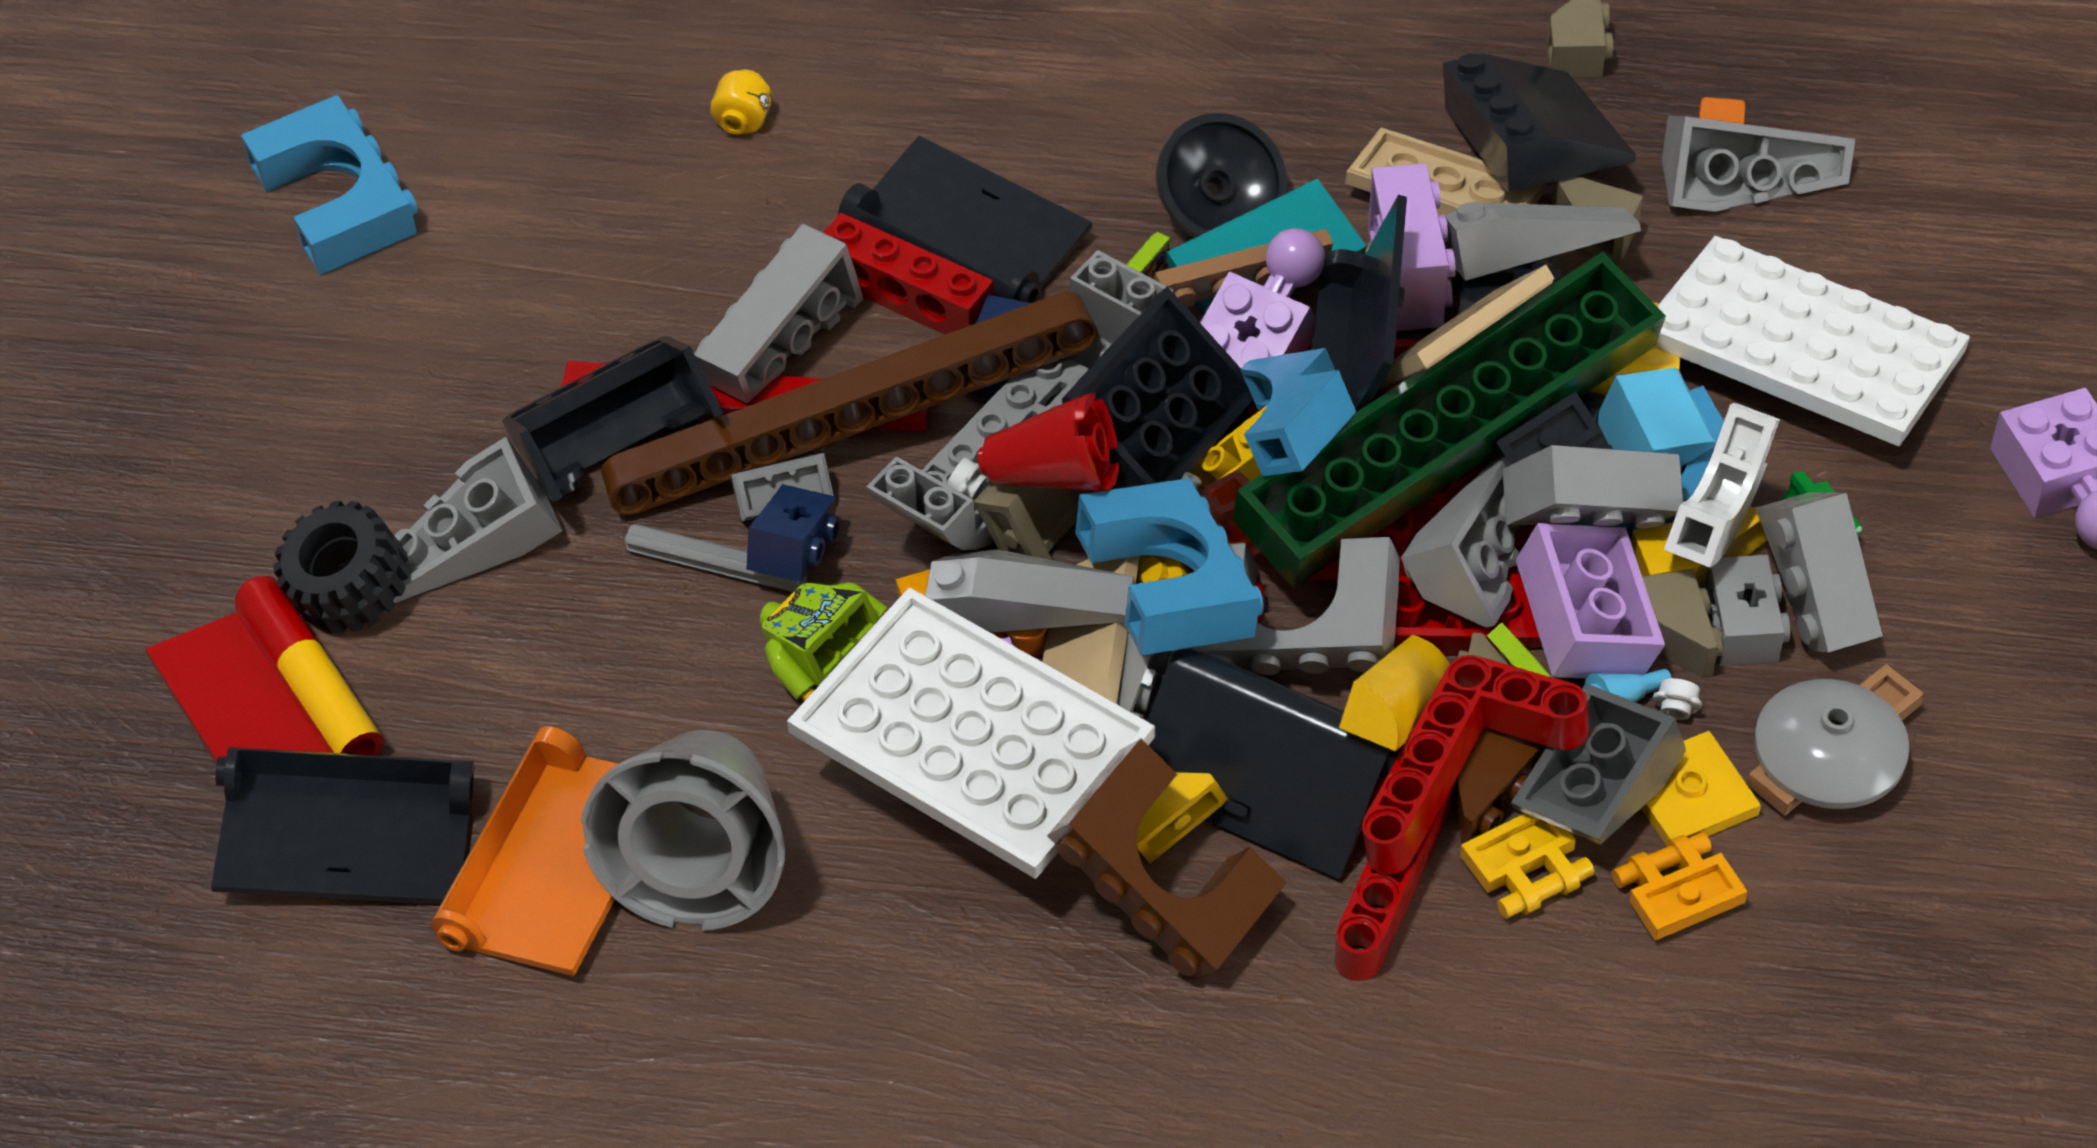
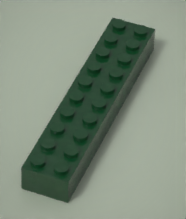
(1449, 418)

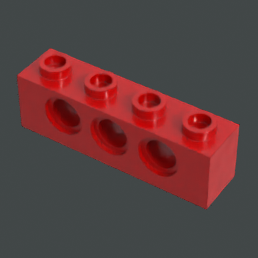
(911, 278)

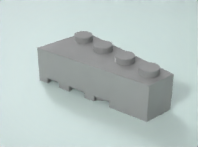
(780, 313)

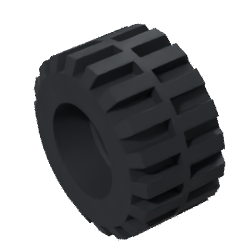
(323, 544)

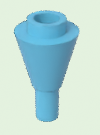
(1628, 685)

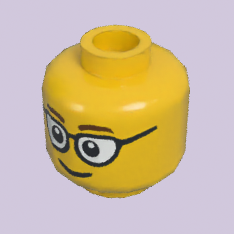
(742, 100)

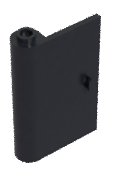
(970, 218)
(1360, 308)
(1272, 754)
(342, 825)

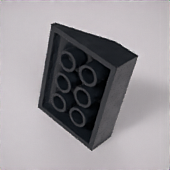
(1529, 121)
(1165, 391)

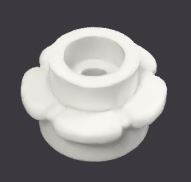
(967, 478)
(1678, 698)

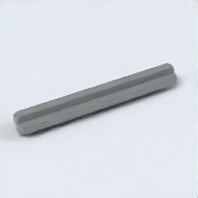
(700, 555)

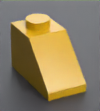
(1178, 811)

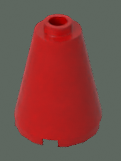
(1055, 449)

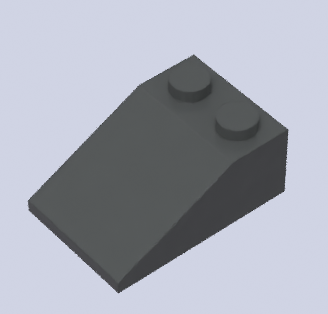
(1608, 776)

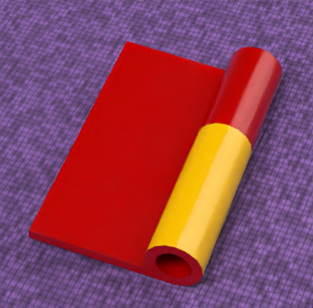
(263, 681)

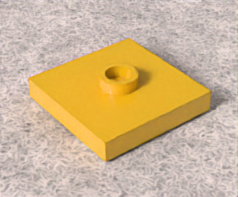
(1701, 793)

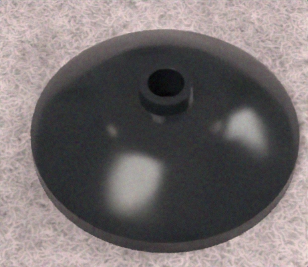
(1222, 152)

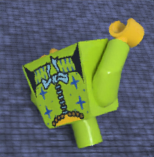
(816, 632)

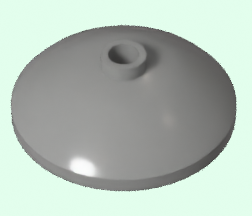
(1828, 761)

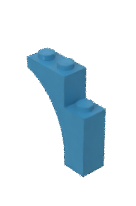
(1303, 408)

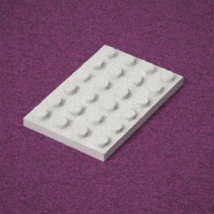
(1808, 339)
(966, 728)

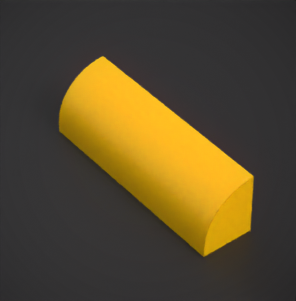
(1394, 693)

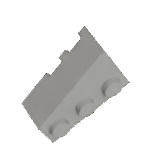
(1592, 487)
(1822, 569)

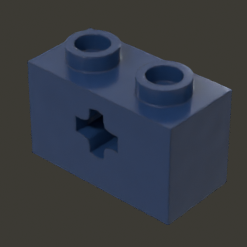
(792, 533)

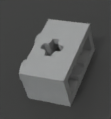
(1747, 610)

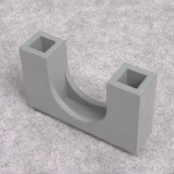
(1350, 633)

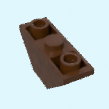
(1491, 780)

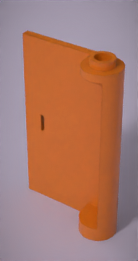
(527, 877)

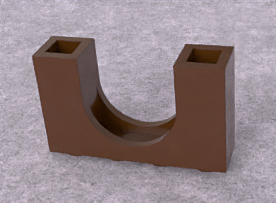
(1102, 841)

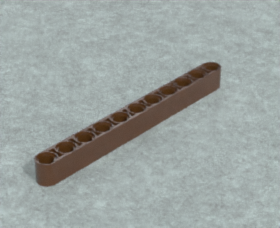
(848, 403)

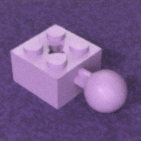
(1250, 310)
(2053, 456)

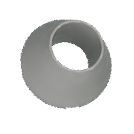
(673, 861)

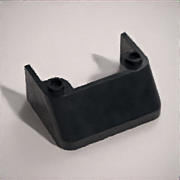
(609, 411)

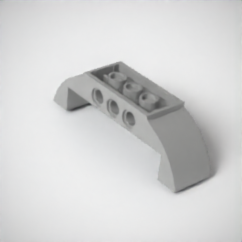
(1113, 299)

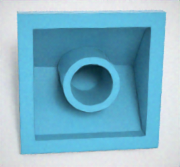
(1654, 415)

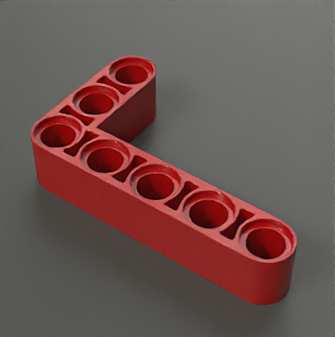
(1466, 700)
(1377, 927)

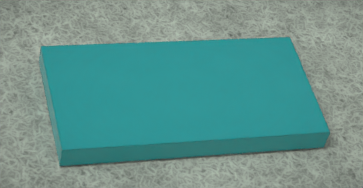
(1303, 208)

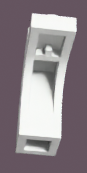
(1724, 495)

